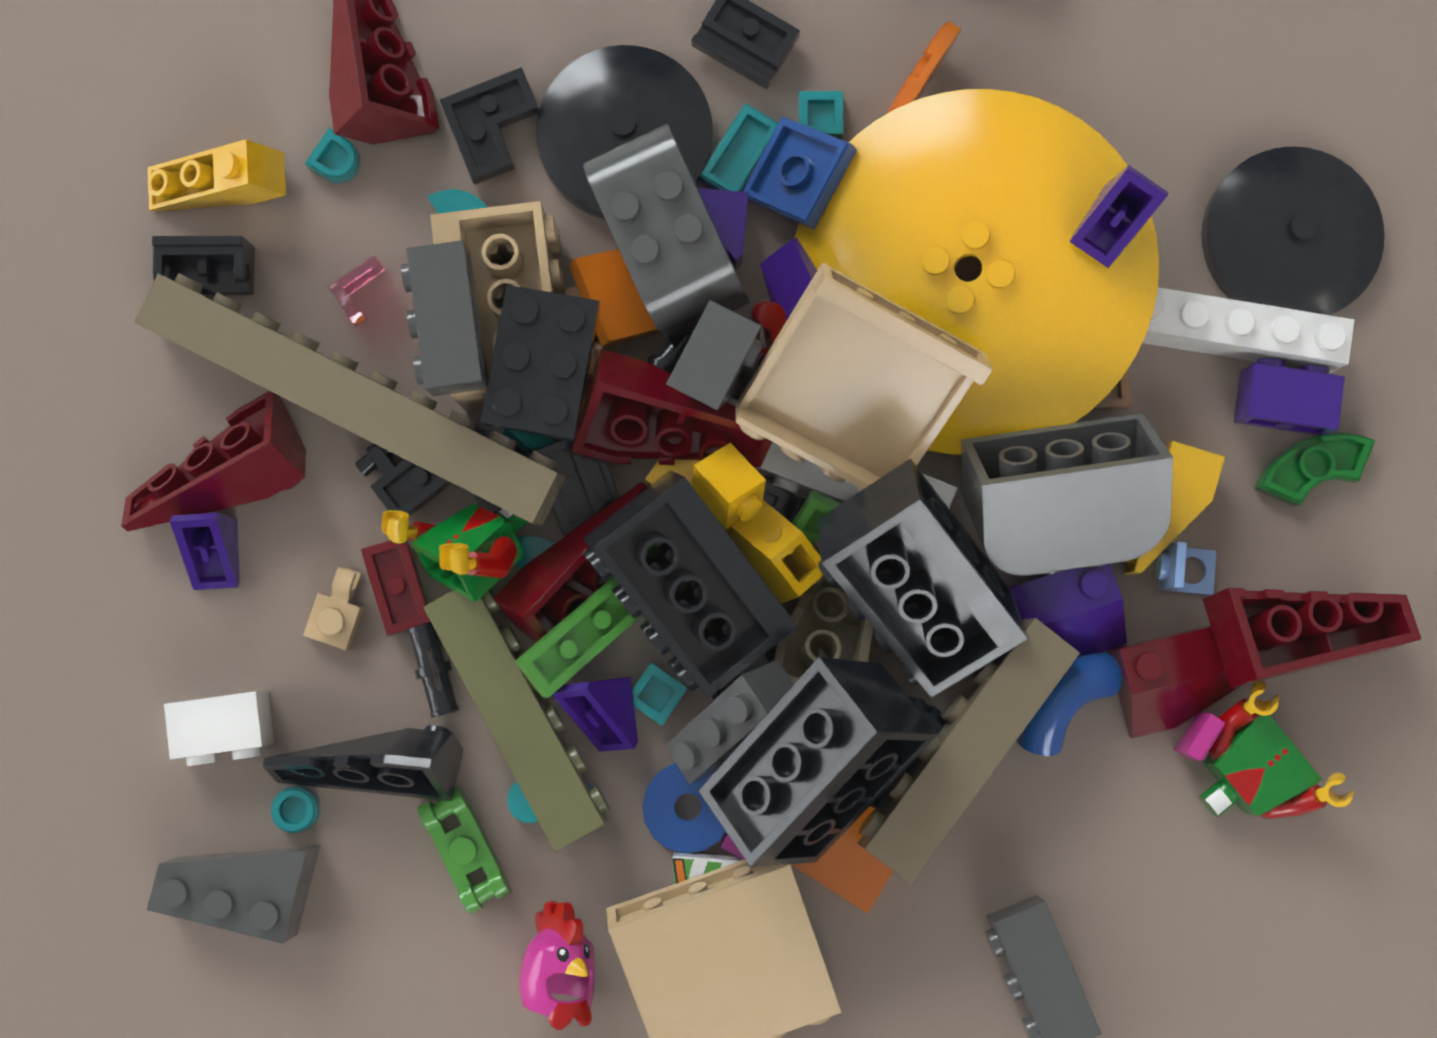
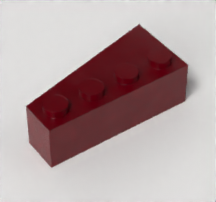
(1291, 632)

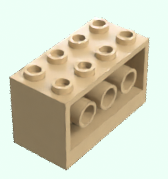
(495, 236)

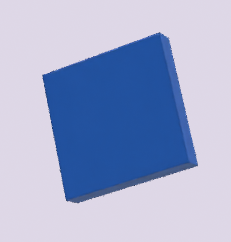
(799, 172)

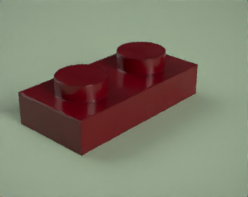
(396, 586)

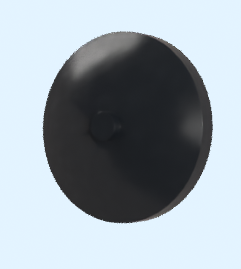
(610, 101)
(1293, 231)

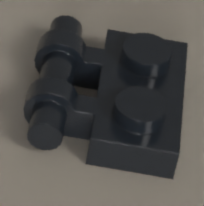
(403, 485)

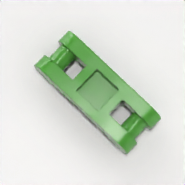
(465, 850)

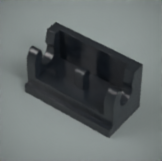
(217, 262)

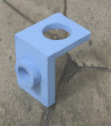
(1171, 569)

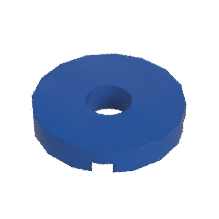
(665, 823)

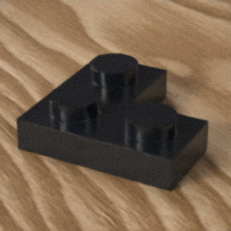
(480, 113)

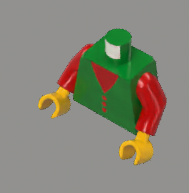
(463, 551)
(1263, 767)

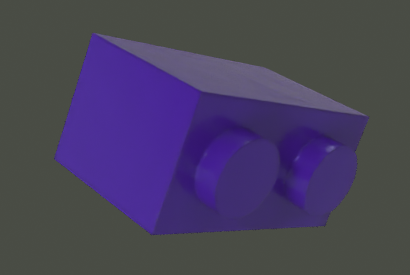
(1289, 397)

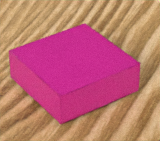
(1199, 736)

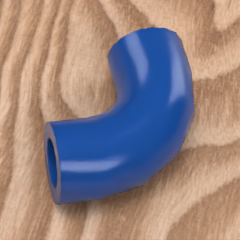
(1086, 680)

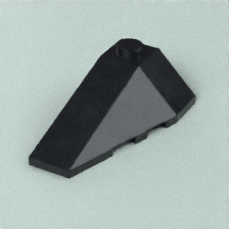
(388, 763)

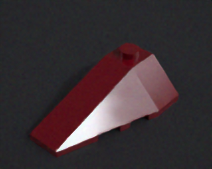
(373, 78)
(638, 416)
(237, 467)
(556, 579)

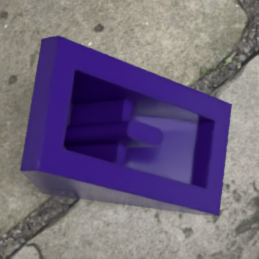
(1118, 215)
(730, 216)
(208, 549)
(602, 712)

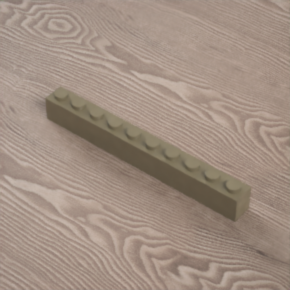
(352, 400)

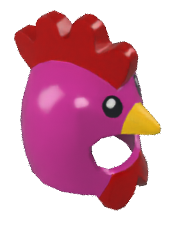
(558, 963)

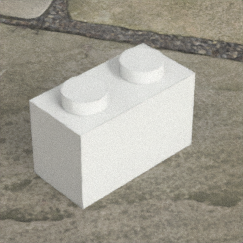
(219, 725)

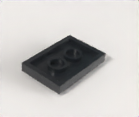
(540, 363)

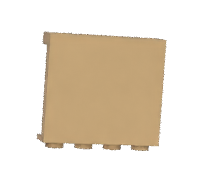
(857, 382)
(723, 956)

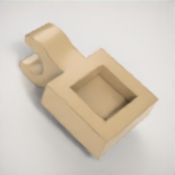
(334, 615)

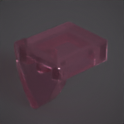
(350, 282)

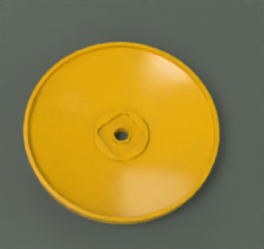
(1010, 187)

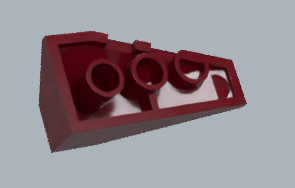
(1169, 679)

